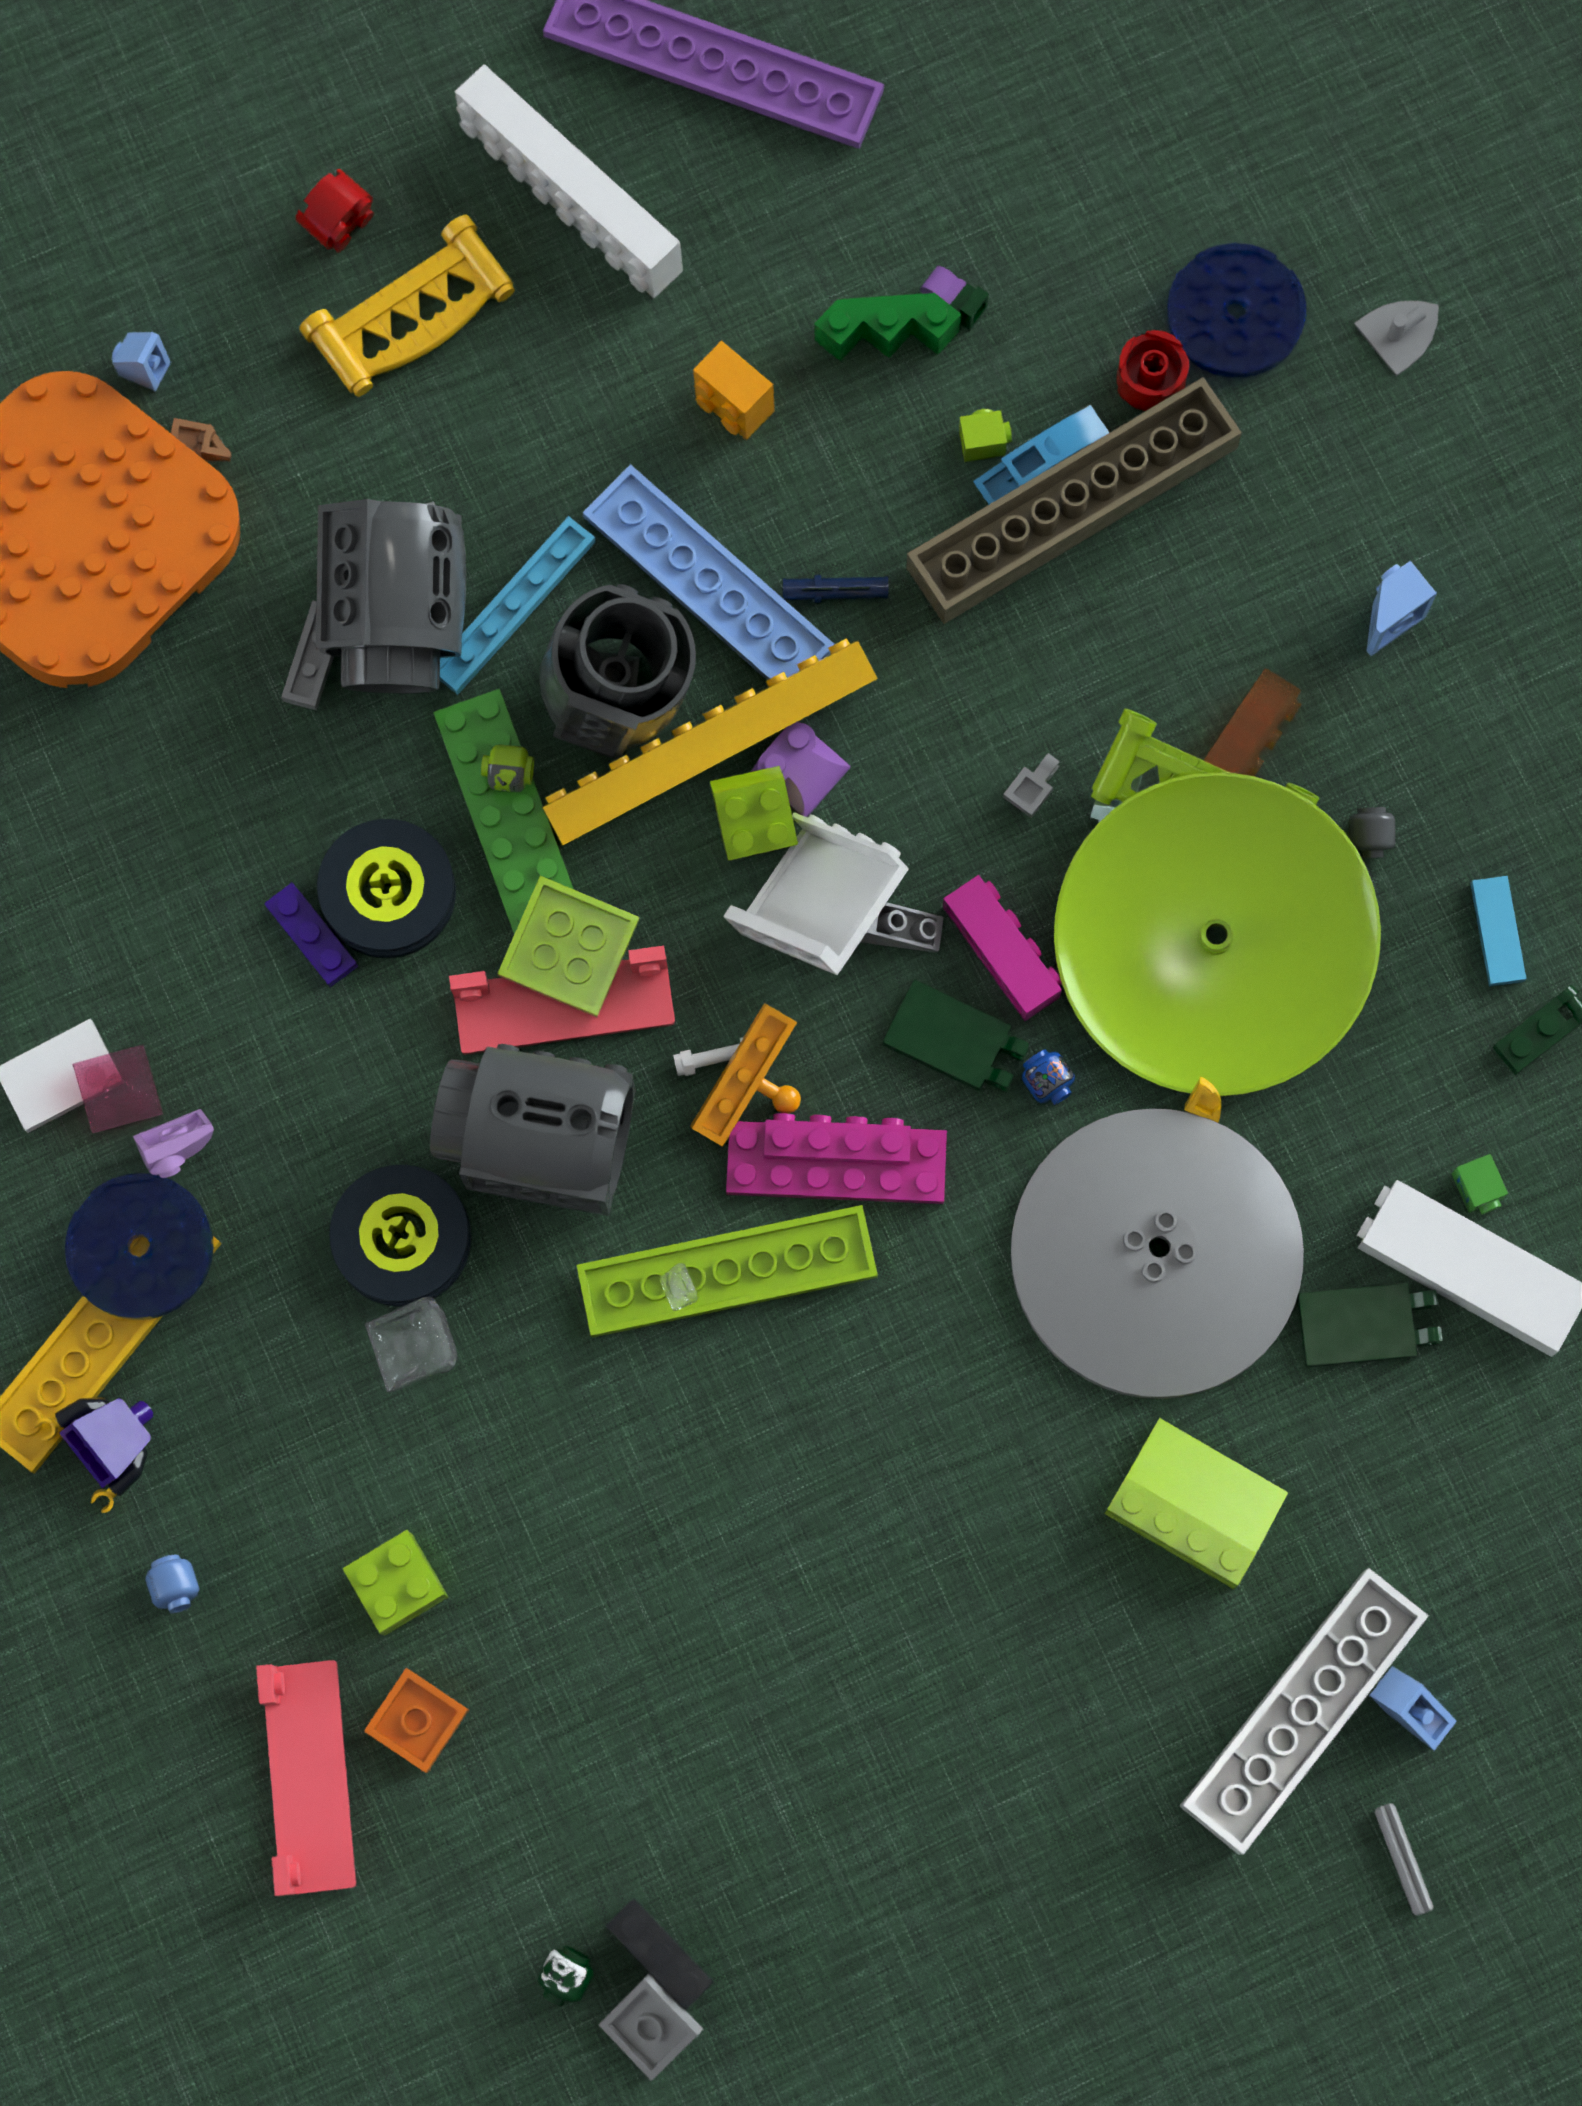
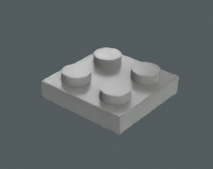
(650, 2026)

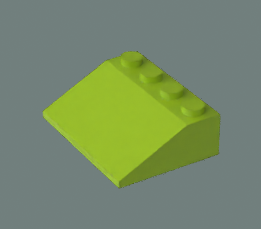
(1197, 1503)

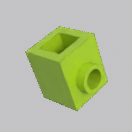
(984, 435)

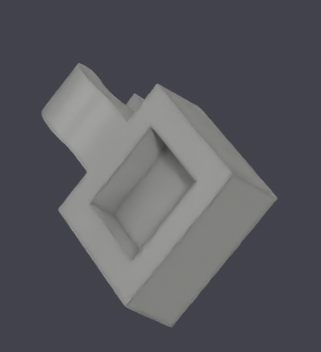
(1031, 788)

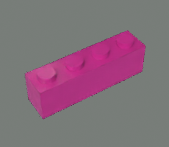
(1002, 947)

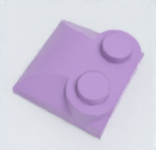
(173, 1142)

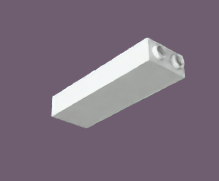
(1472, 1267)

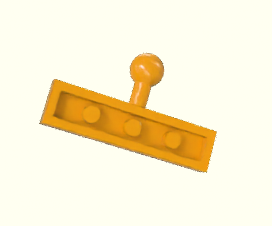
(746, 1075)

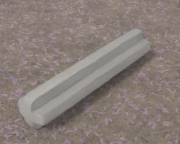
(1403, 1859)

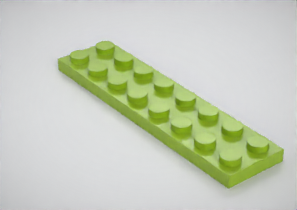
(729, 1270)

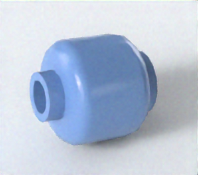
(172, 1583)

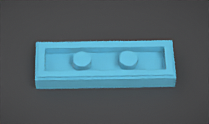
(1498, 931)

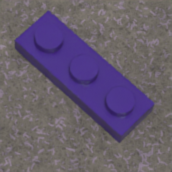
(311, 934)

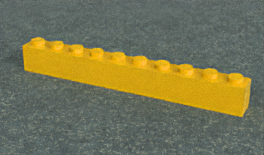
(709, 742)

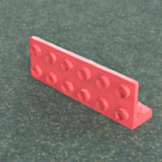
(513, 1015)
(307, 1777)

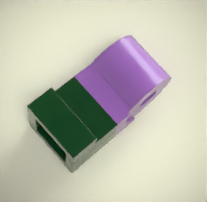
(960, 295)

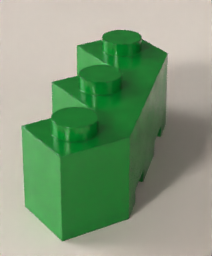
(887, 323)

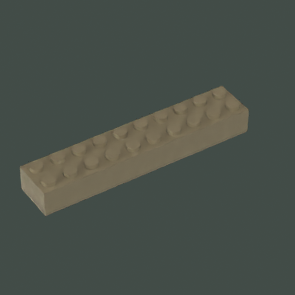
(1073, 500)

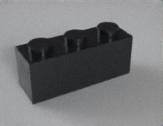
(660, 1953)

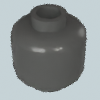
(1372, 831)

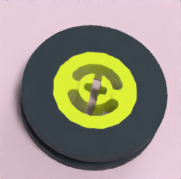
(382, 848)
(363, 1216)

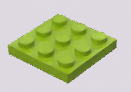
(568, 946)

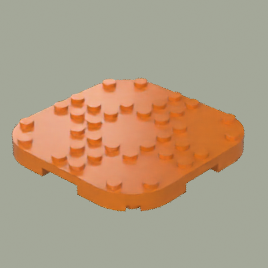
(99, 528)

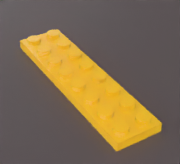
(69, 1366)

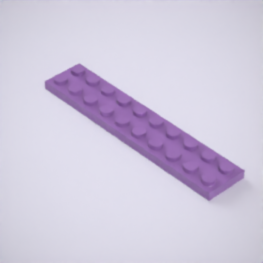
(720, 64)

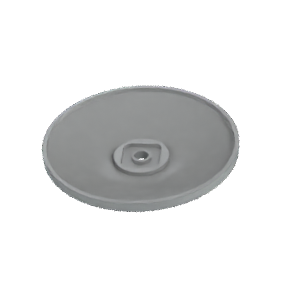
(1142, 1318)

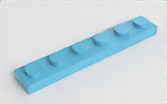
(516, 603)

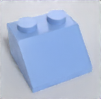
(1399, 604)

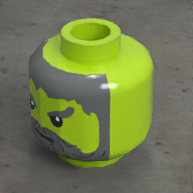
(508, 768)

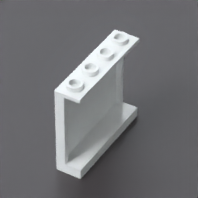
(822, 895)

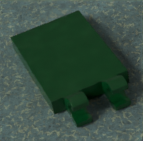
(953, 1038)
(1364, 1324)

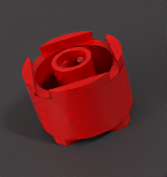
(335, 210)
(1149, 352)

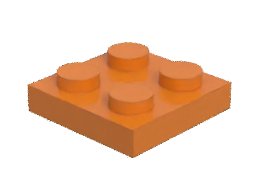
(416, 1720)

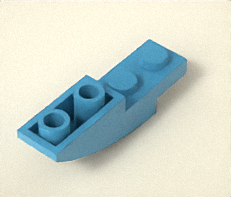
(1041, 453)

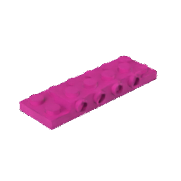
(837, 1160)

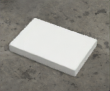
(43, 1079)

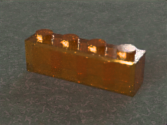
(1255, 725)

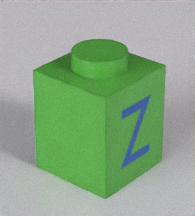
(1480, 1185)

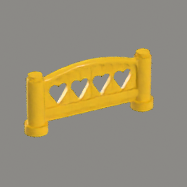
(342, 338)

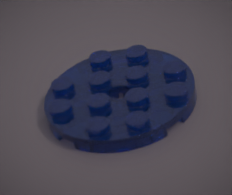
(1245, 277)
(163, 1276)

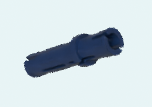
(793, 588)

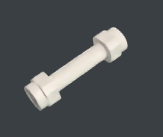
(687, 1062)

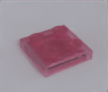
(117, 1088)

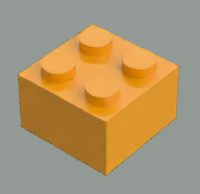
(733, 391)

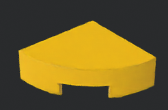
(1204, 1101)

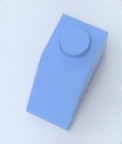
(141, 359)
(1413, 1707)

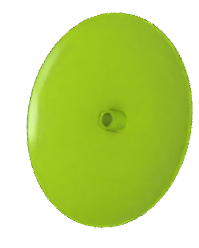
(1232, 858)

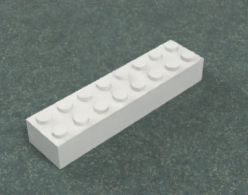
(568, 182)
(1303, 1711)

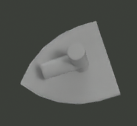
(1400, 331)

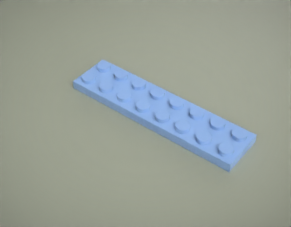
(704, 576)

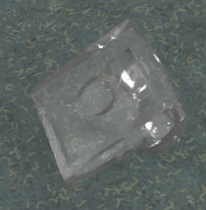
(412, 1343)

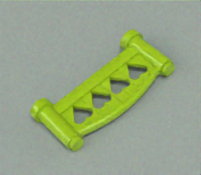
(1138, 752)

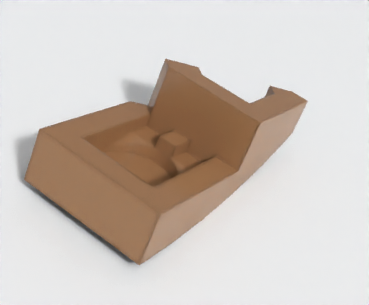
(200, 439)

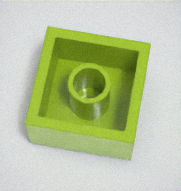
(754, 812)
(395, 1582)

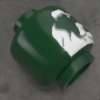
(565, 1975)

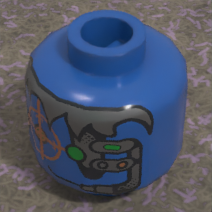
(1048, 1077)

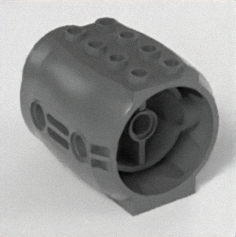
(390, 592)
(603, 712)
(535, 1127)

